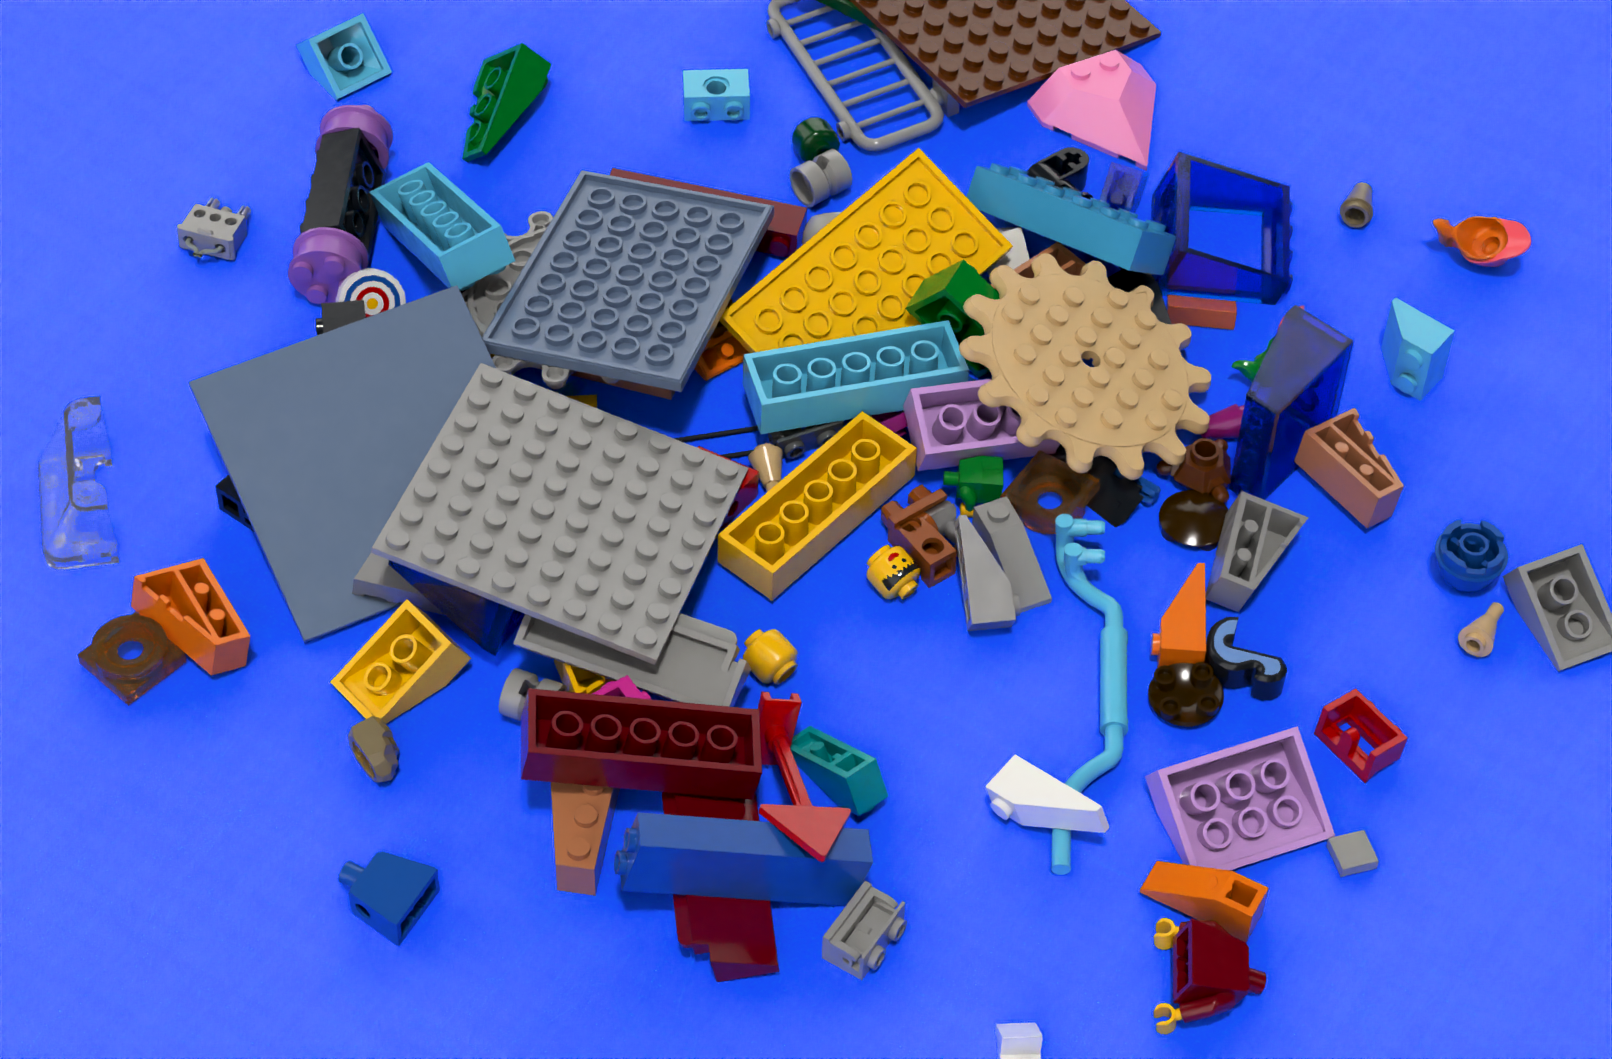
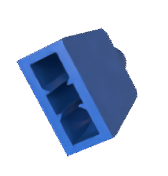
(390, 893)

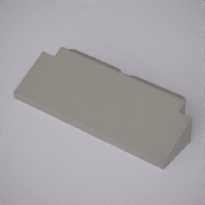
(692, 667)

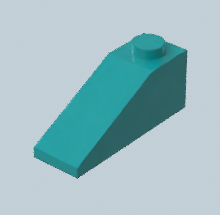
(839, 770)

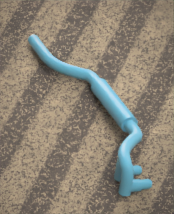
(1113, 664)

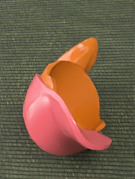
(1485, 239)

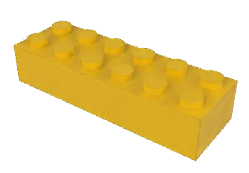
(816, 505)

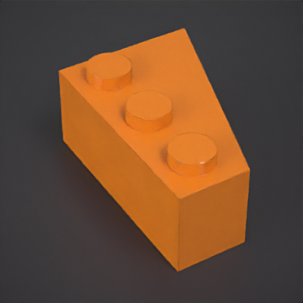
(194, 614)

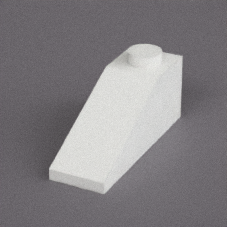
(1041, 800)

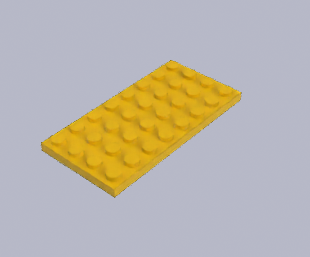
(868, 262)

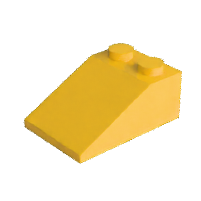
(400, 665)

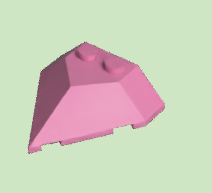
(1102, 104)

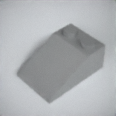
(1563, 606)

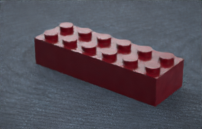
(640, 744)

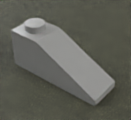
(1009, 544)
(985, 587)

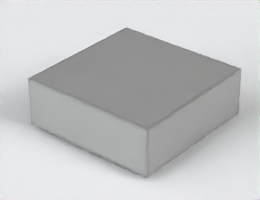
(1352, 853)

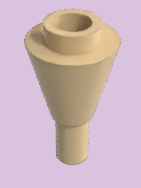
(768, 461)
(1479, 635)

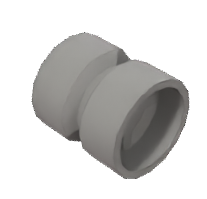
(820, 178)
(516, 689)

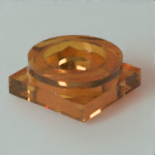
(1046, 475)
(131, 677)

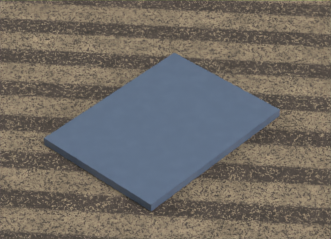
(629, 280)

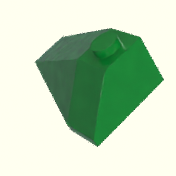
(503, 92)

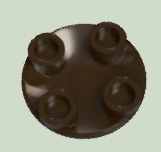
(1192, 519)
(1186, 693)

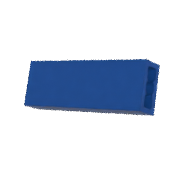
(738, 861)

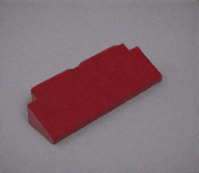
(731, 929)

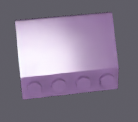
(1242, 803)

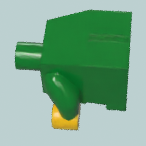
(976, 481)

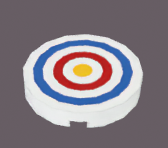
(373, 286)

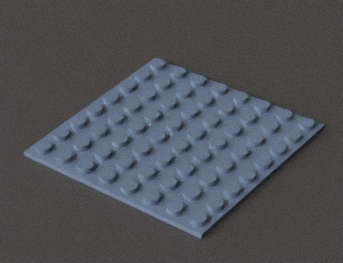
(332, 438)

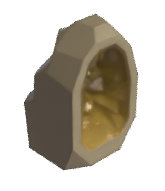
(374, 748)

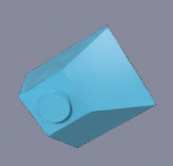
(344, 57)

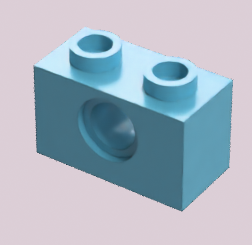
(716, 95)

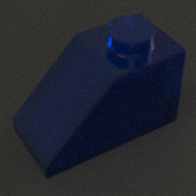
(1124, 187)

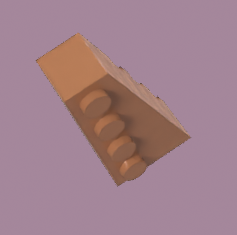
(581, 834)

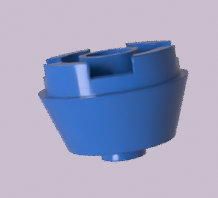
(1471, 555)

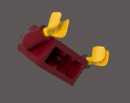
(1208, 971)

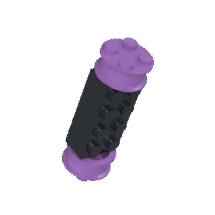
(340, 210)

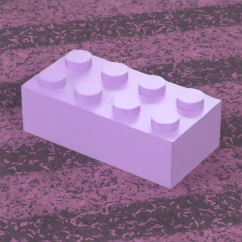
(954, 425)

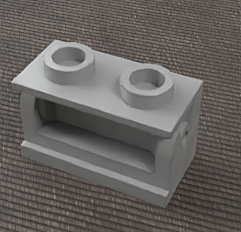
(864, 931)

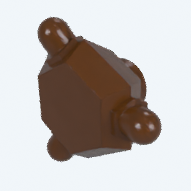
(1204, 468)

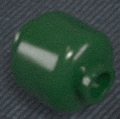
(813, 138)

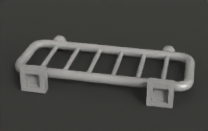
(935, 100)

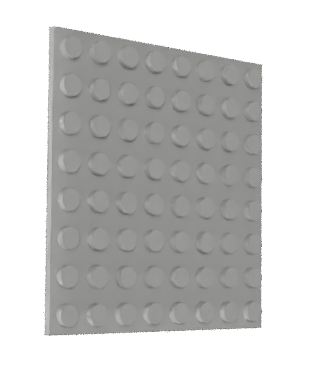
(563, 513)

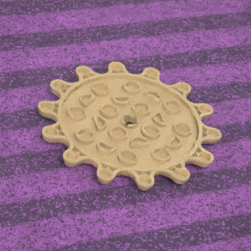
(1110, 410)

